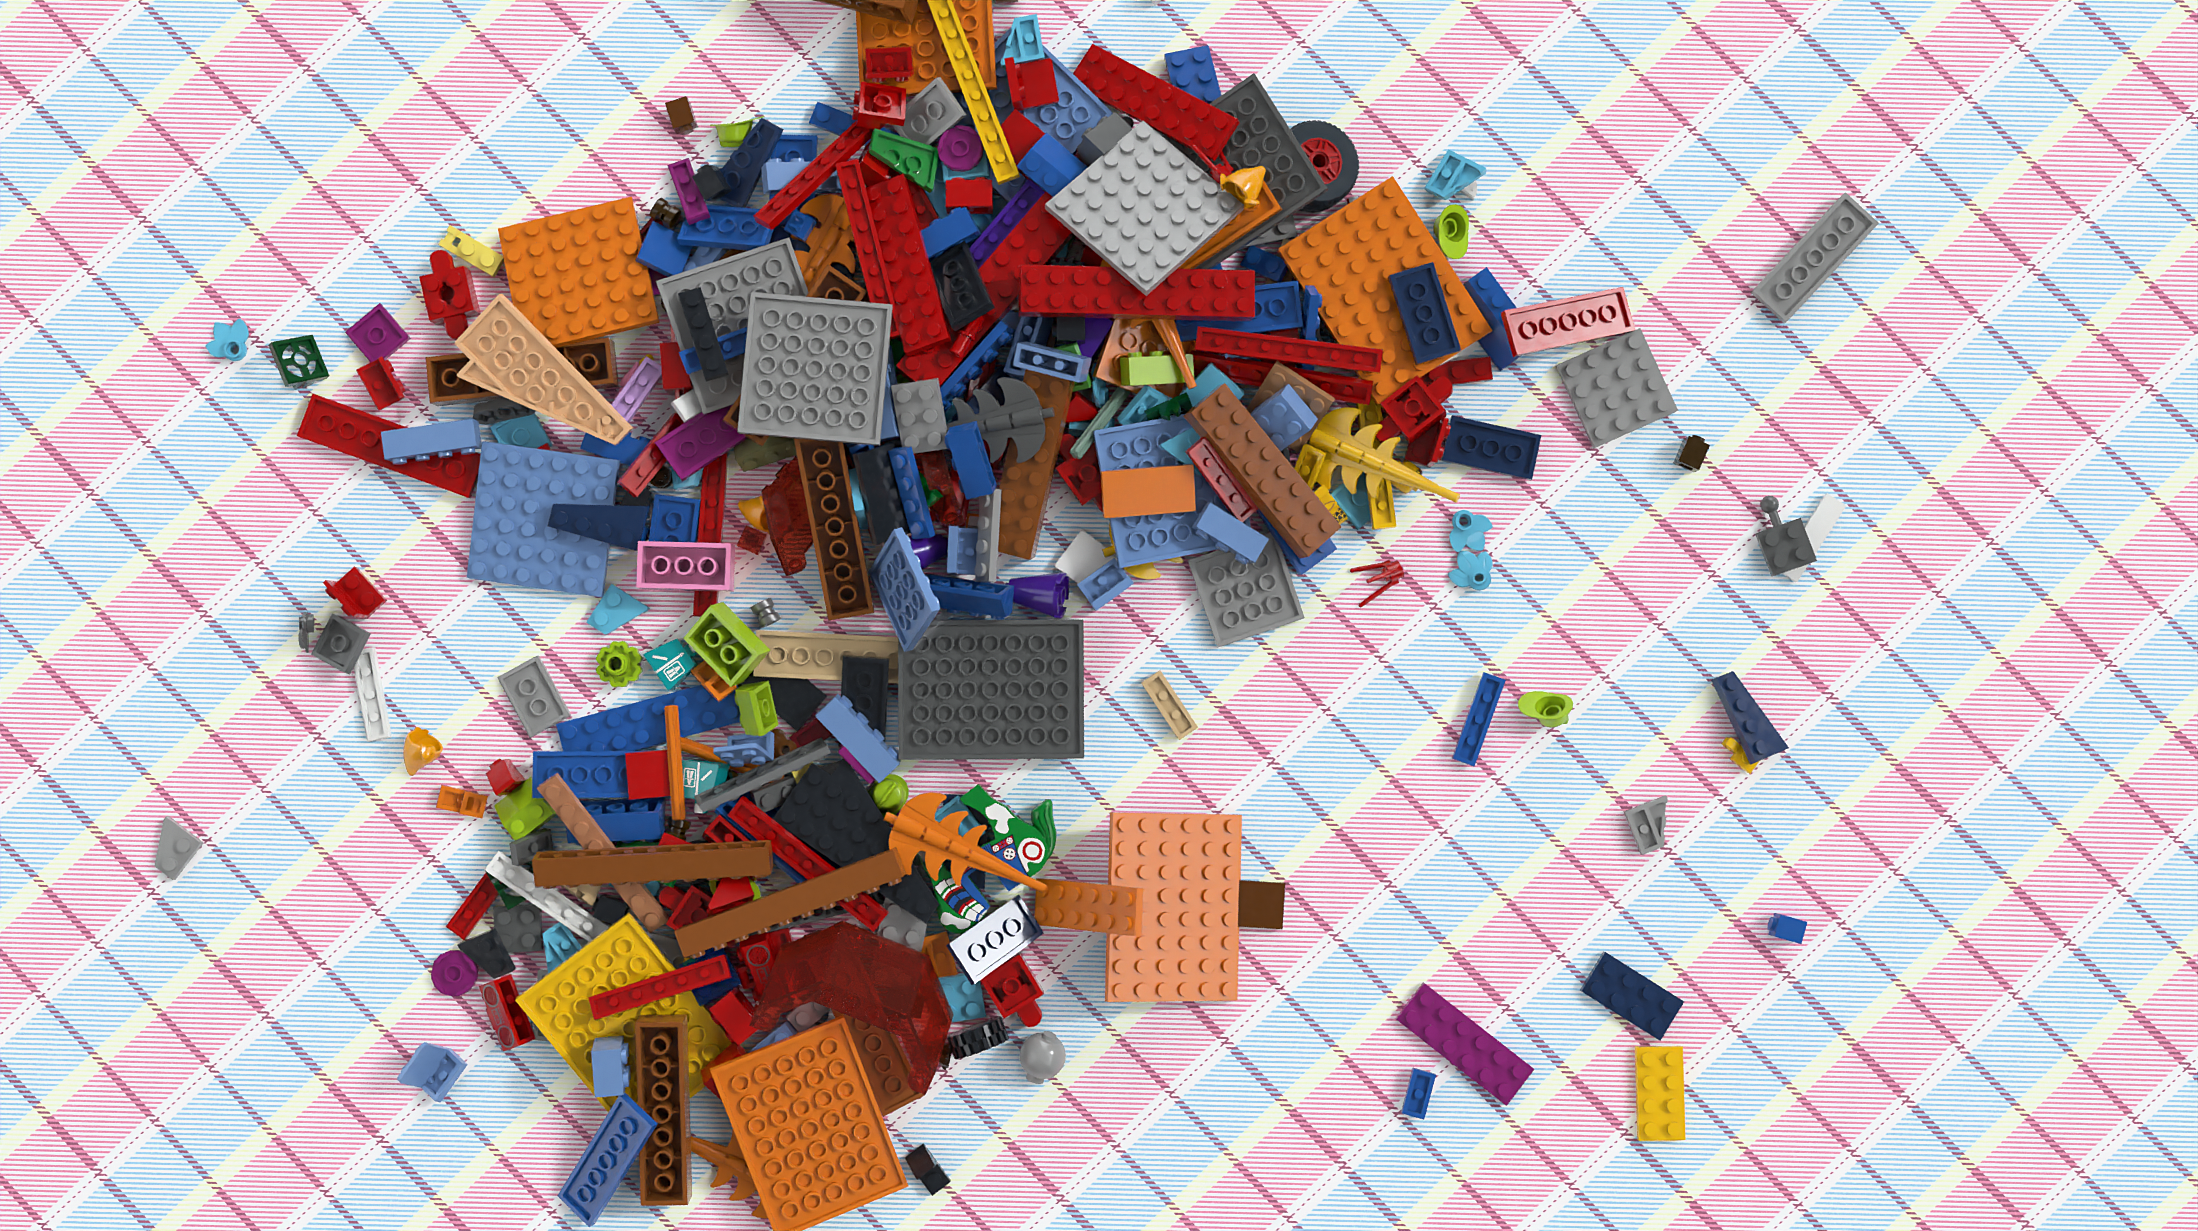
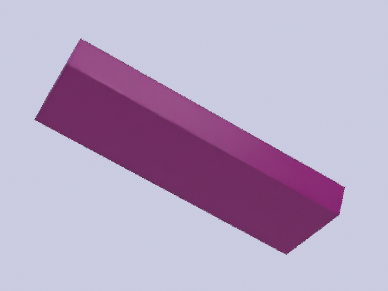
(688, 192)

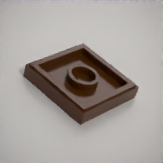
(1261, 904)

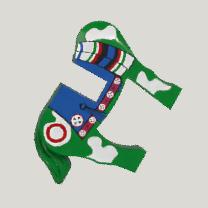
(1015, 843)

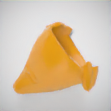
(1244, 184)
(754, 512)
(420, 750)

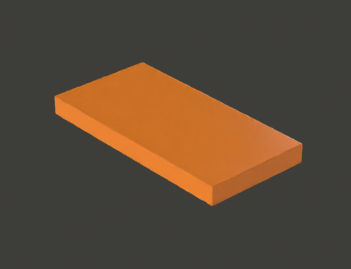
(1148, 491)

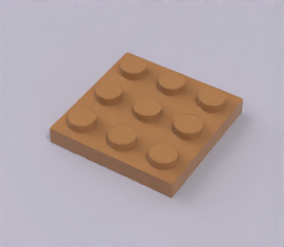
(1313, 397)

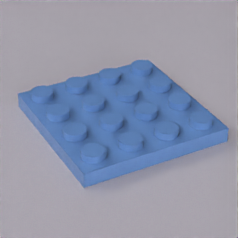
(904, 589)

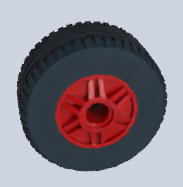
(1332, 157)

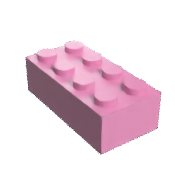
(685, 566)

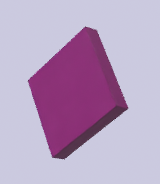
(378, 334)

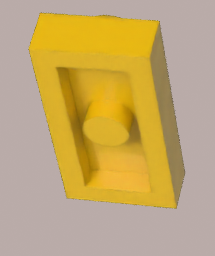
(1309, 464)

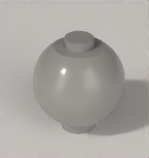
(1042, 1056)

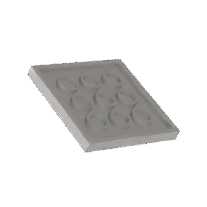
(1616, 388)
(1247, 597)

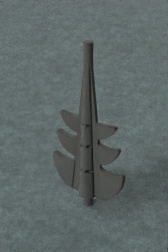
(1018, 418)

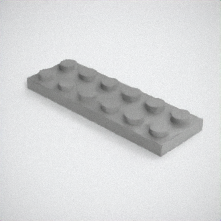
(1814, 257)

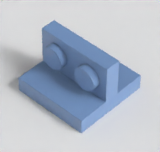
(962, 551)
(1105, 584)

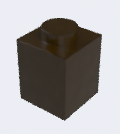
(1691, 453)

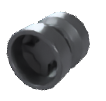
(766, 614)

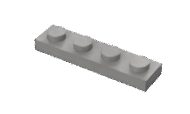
(988, 537)

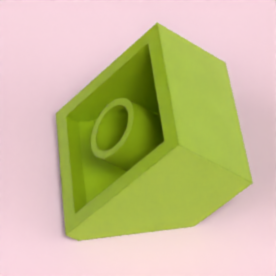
(756, 708)
(522, 813)

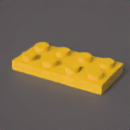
(1660, 1093)

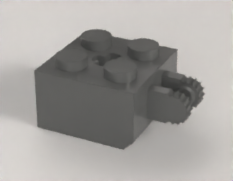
(1103, 137)

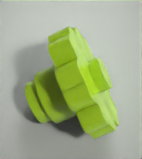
(619, 664)

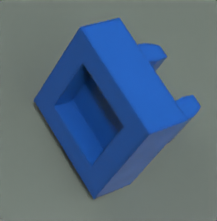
(800, 225)

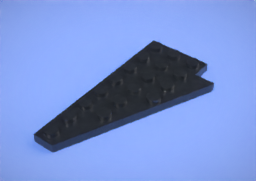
(846, 827)

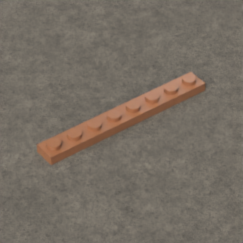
(592, 837)

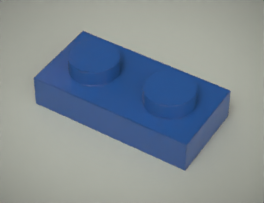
(1264, 264)
(1418, 1093)

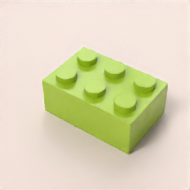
(726, 644)

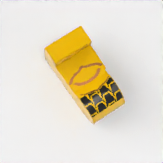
(1329, 502)

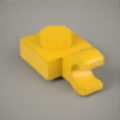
(1739, 756)

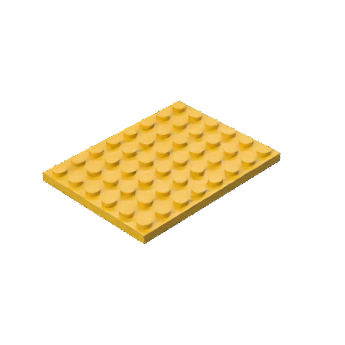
(610, 961)

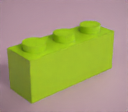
(1152, 369)

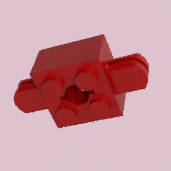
(449, 294)
(674, 375)
(1414, 409)
(1082, 474)
(687, 906)
(1015, 990)

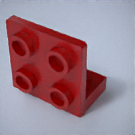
(1031, 83)
(1427, 448)
(356, 594)

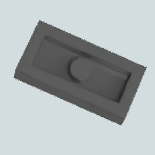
(773, 794)
(525, 848)

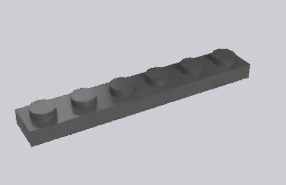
(755, 778)

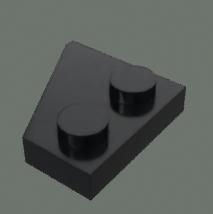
(489, 953)

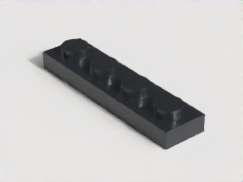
(703, 334)

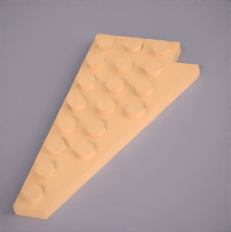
(526, 368)

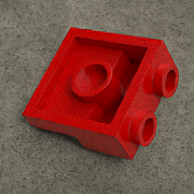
(879, 105)

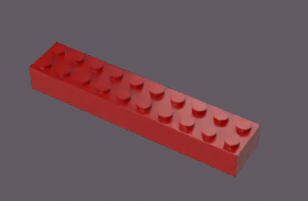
(1032, 242)
(1108, 294)

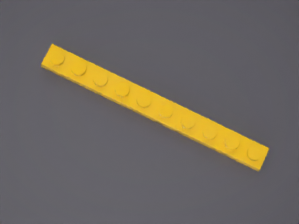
(974, 90)

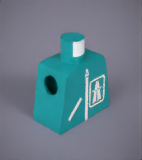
(672, 662)
(702, 776)

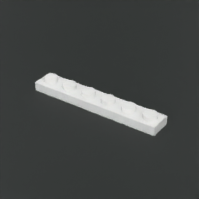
(546, 899)

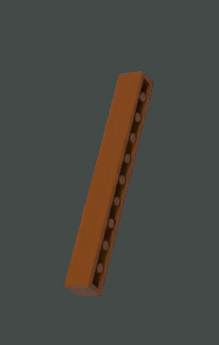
(652, 863)
(789, 903)

